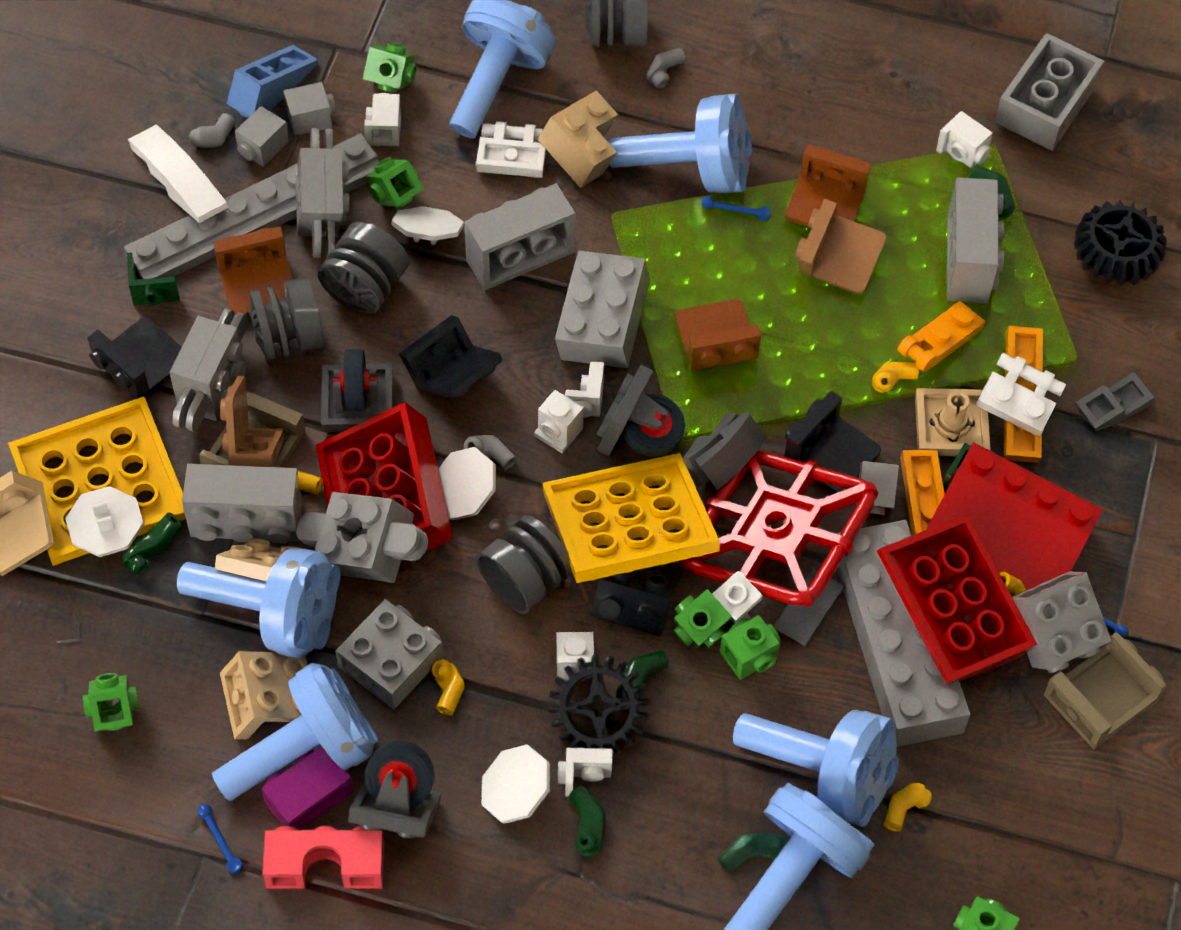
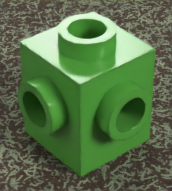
(390, 67)
(393, 182)
(707, 607)
(750, 646)
(109, 713)
(985, 915)

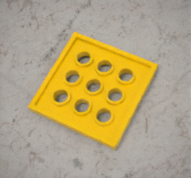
(110, 459)
(623, 554)

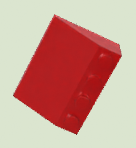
(390, 460)
(1021, 518)
(957, 600)

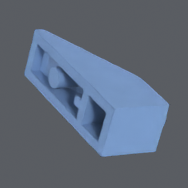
(265, 79)

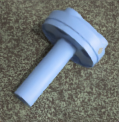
(508, 36)
(718, 145)
(292, 603)
(327, 719)
(852, 765)
(814, 836)

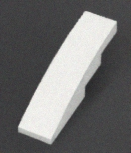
(178, 173)

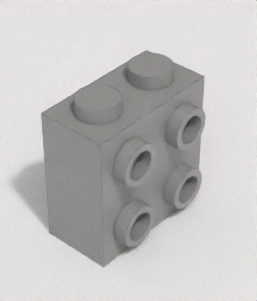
(1062, 621)
(389, 653)

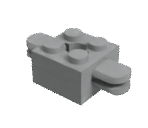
(321, 192)
(207, 367)
(364, 535)

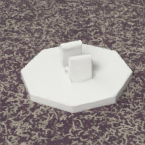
(427, 224)
(467, 482)
(104, 521)
(515, 784)

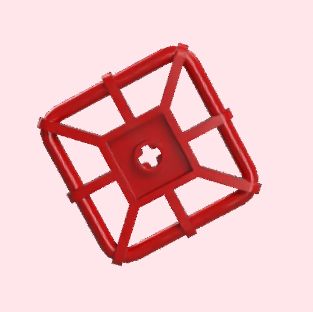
(800, 525)

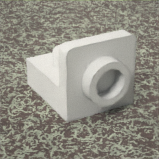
(591, 390)
(738, 596)
(572, 647)
(584, 763)

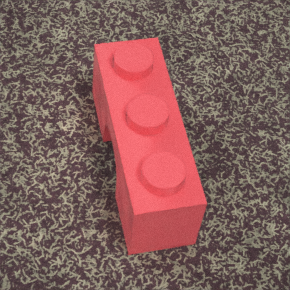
(292, 852)

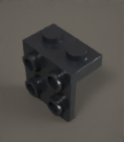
(137, 357)
(447, 360)
(829, 440)
(638, 597)

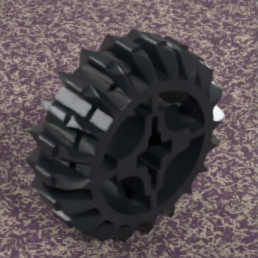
(1120, 242)
(598, 687)

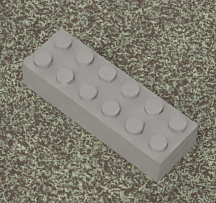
(894, 651)

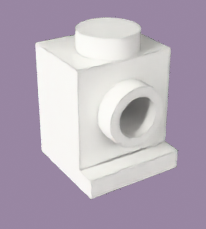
(383, 120)
(965, 140)
(559, 421)

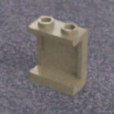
(264, 414)
(1106, 691)

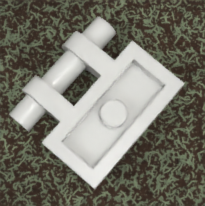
(511, 156)
(1016, 403)

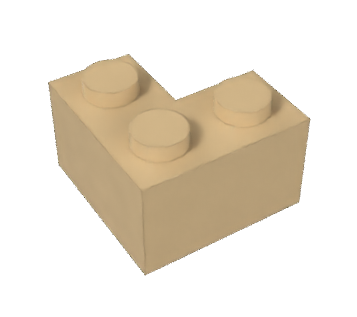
(578, 139)

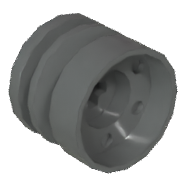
(617, 16)
(363, 267)
(286, 319)
(524, 564)

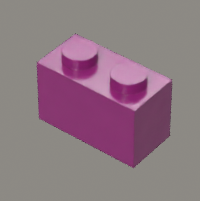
(306, 789)

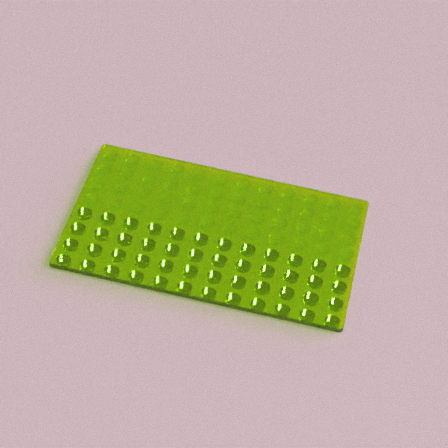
(816, 332)

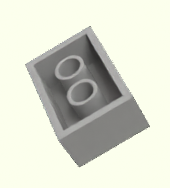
(1049, 91)
(520, 236)
(974, 240)
(602, 309)
(242, 502)

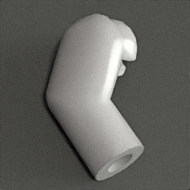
(662, 61)
(212, 135)
(493, 449)

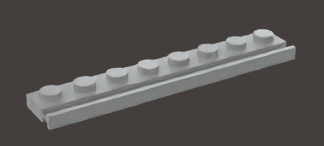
(251, 209)

